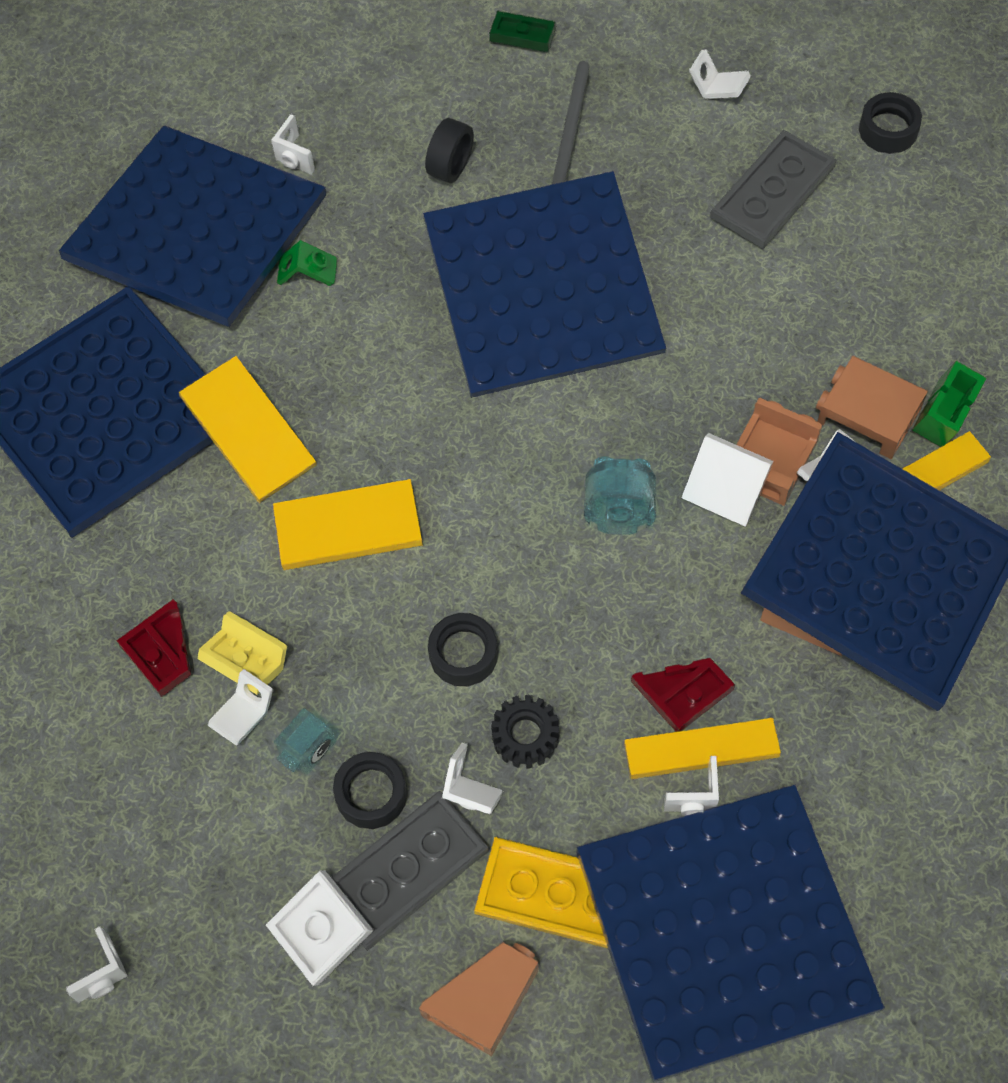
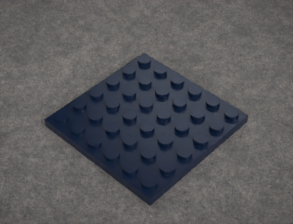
(194, 225)
(543, 284)
(99, 410)
(884, 570)
(727, 932)

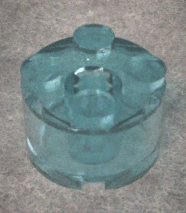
(620, 495)

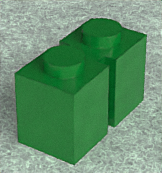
(950, 397)

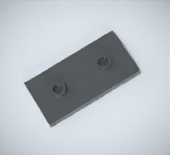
(773, 189)
(409, 866)

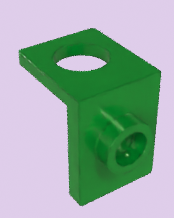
(308, 261)

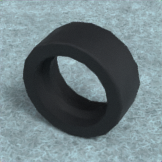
(884, 140)
(449, 150)
(463, 675)
(361, 763)

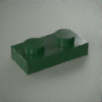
(522, 31)

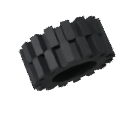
(525, 710)

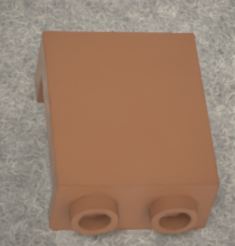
(872, 403)
(784, 439)

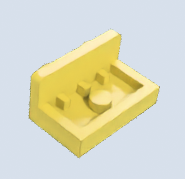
(245, 647)

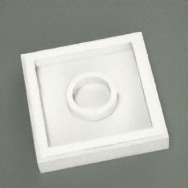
(727, 479)
(319, 927)

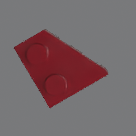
(159, 648)
(684, 691)

